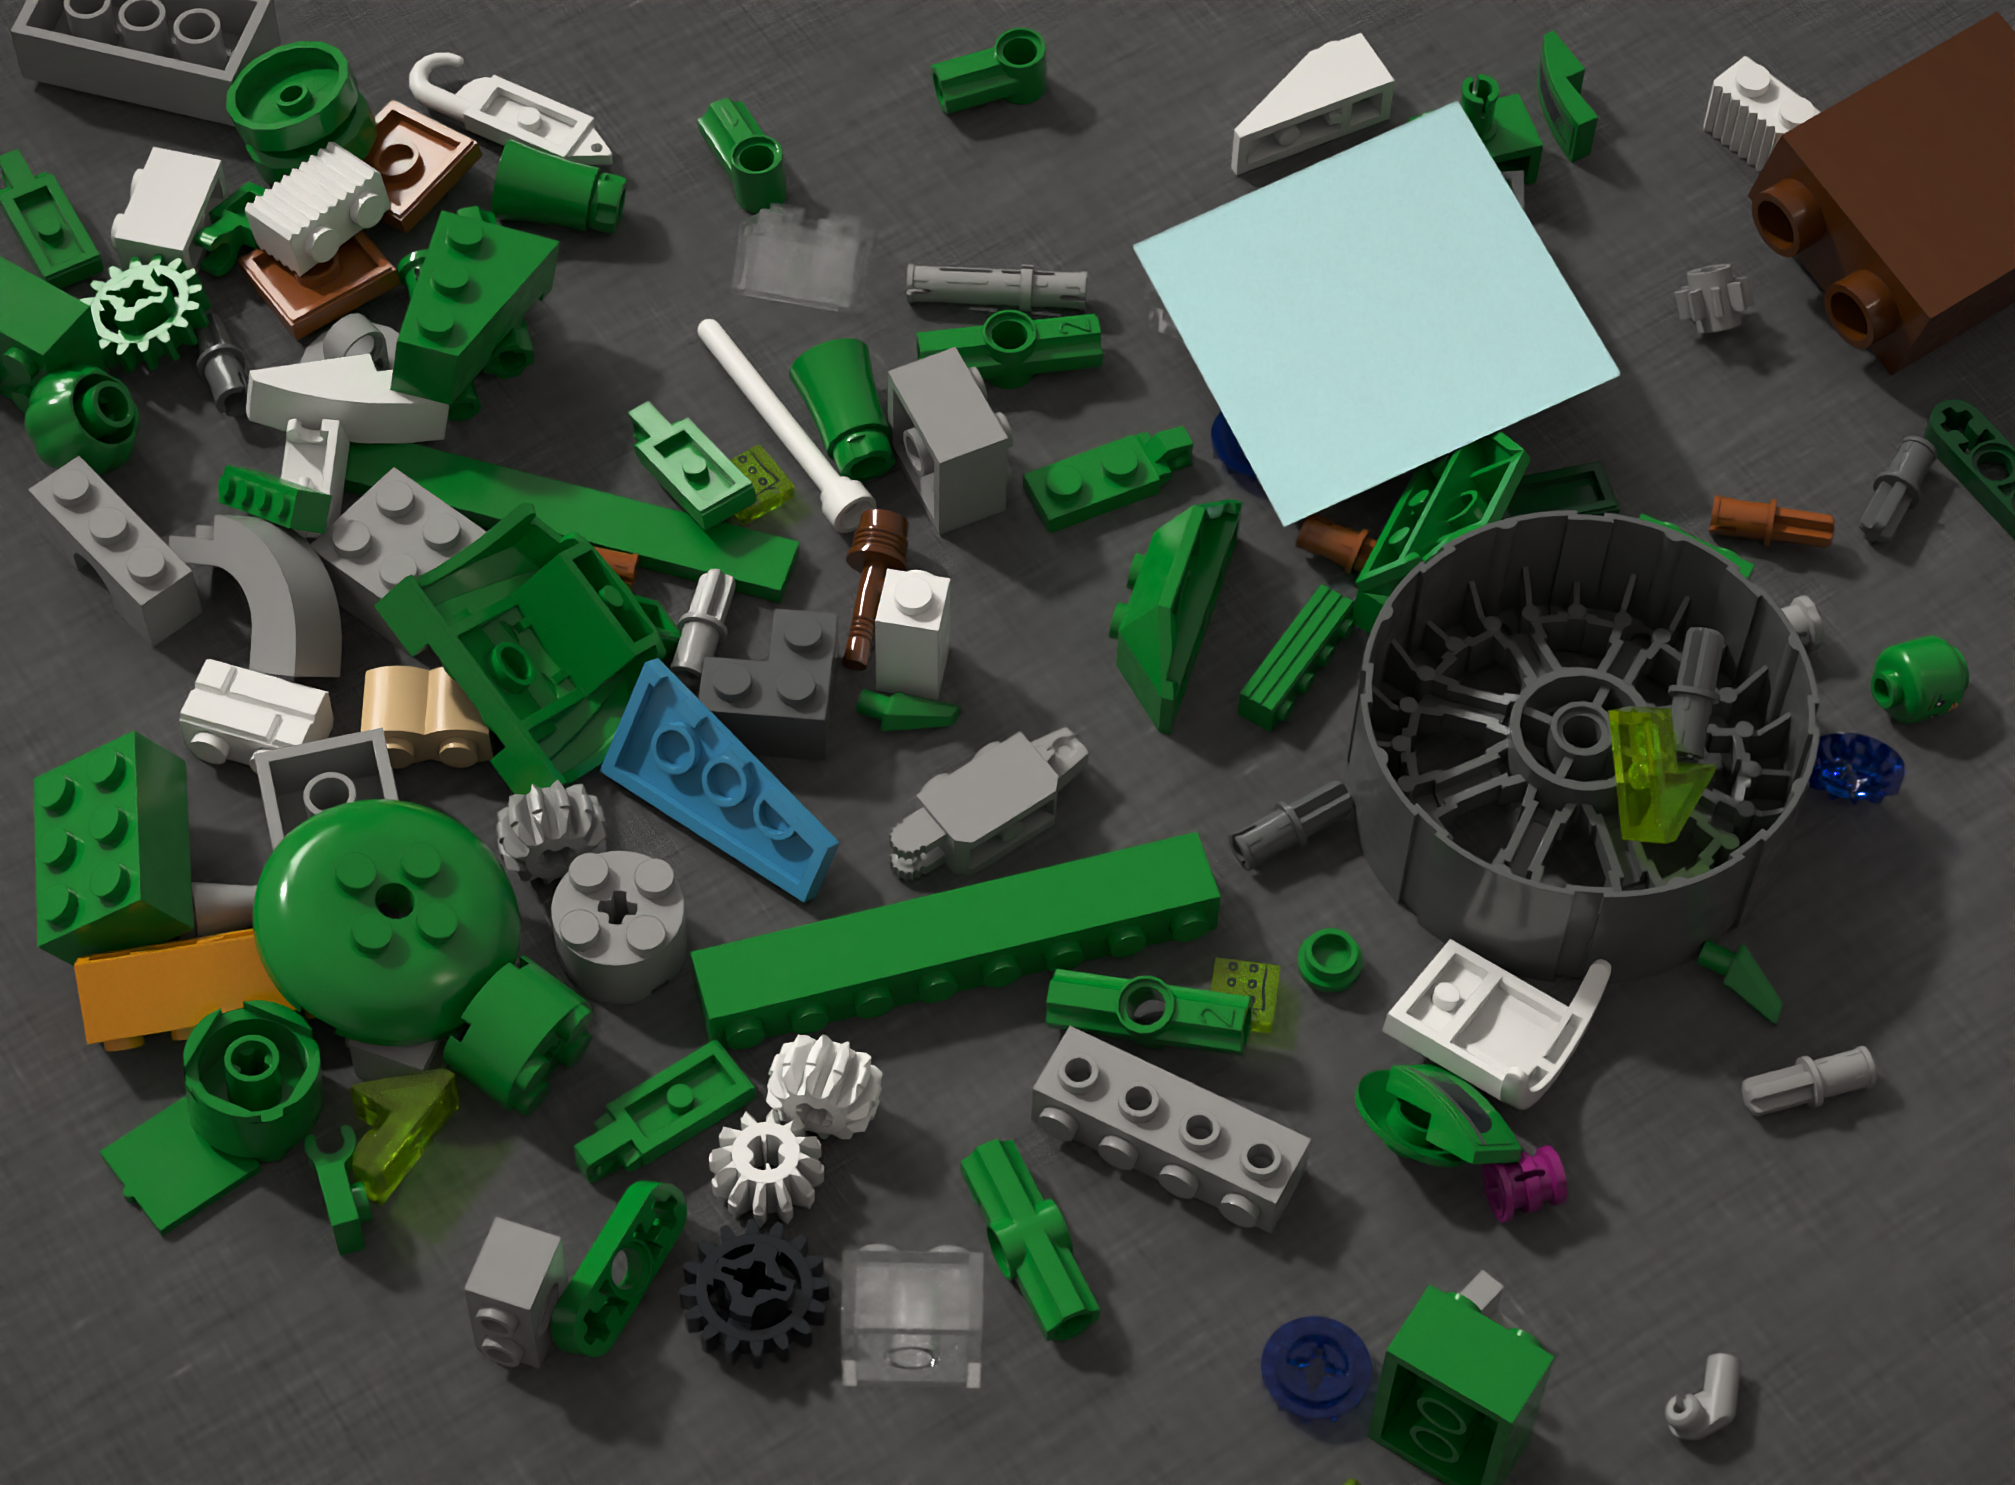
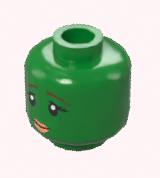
(1920, 679)

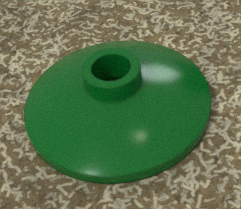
(1399, 1122)

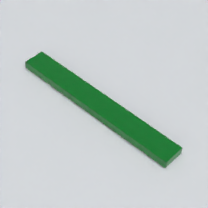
(662, 536)

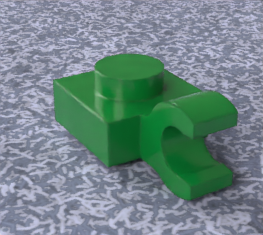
(228, 230)
(345, 1202)

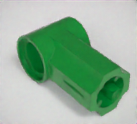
(1009, 71)
(746, 154)

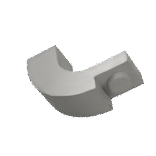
(286, 589)

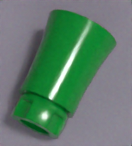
(556, 191)
(845, 406)

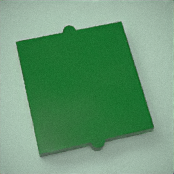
(173, 1168)

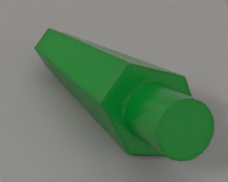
(906, 711)
(1743, 978)

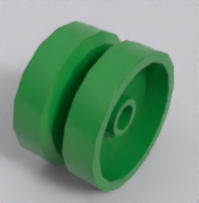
(296, 104)

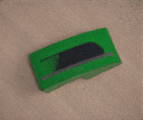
(1559, 92)
(1460, 1115)

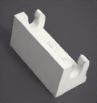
(318, 462)

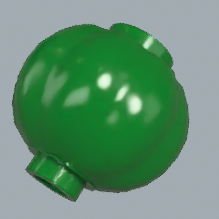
(84, 416)

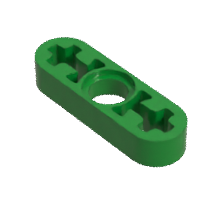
(646, 1229)

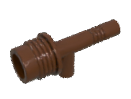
(876, 546)

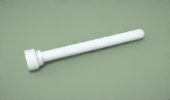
(841, 497)

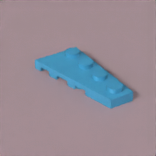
(707, 780)

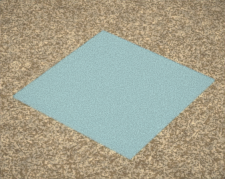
(1374, 312)

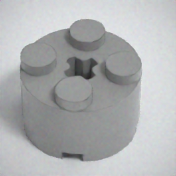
(619, 925)

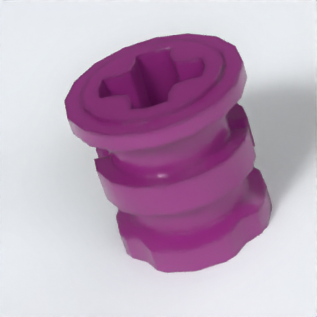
(1525, 1183)

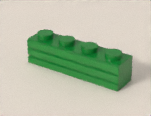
(274, 499)
(1296, 658)

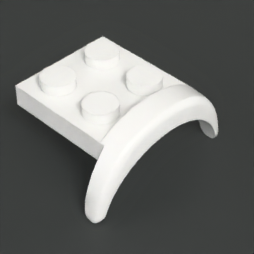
(1493, 1024)

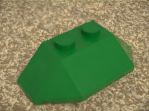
(1442, 503)
(1173, 605)

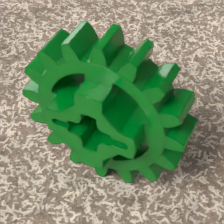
(146, 313)

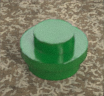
(1330, 960)

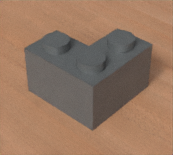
(783, 702)

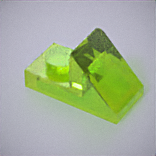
(1651, 785)
(405, 1119)

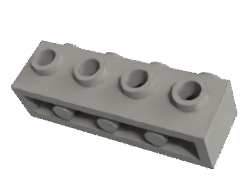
(1169, 1130)

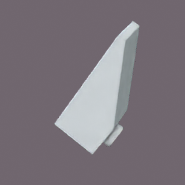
(1320, 100)

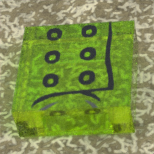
(769, 481)
(1253, 980)

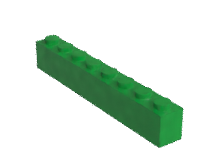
(955, 941)

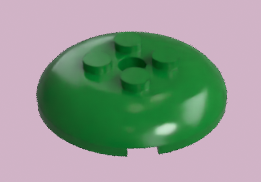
(375, 973)

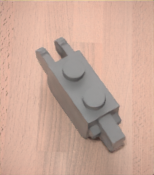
(986, 805)

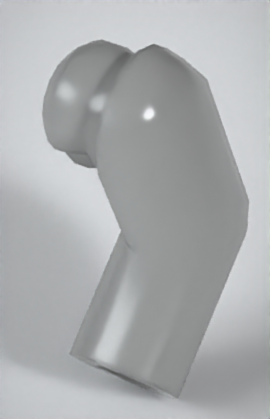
(1711, 1408)

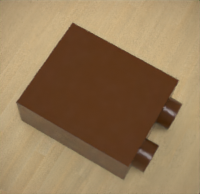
(1905, 198)

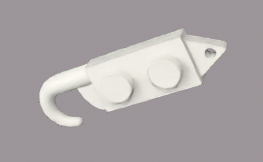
(508, 111)

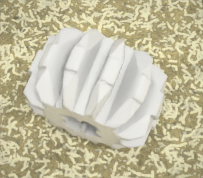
(824, 1086)
(764, 1146)

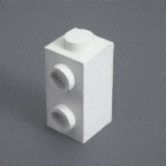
(912, 633)

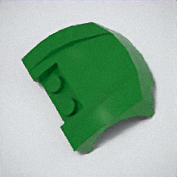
(535, 641)

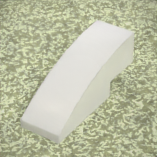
(343, 391)

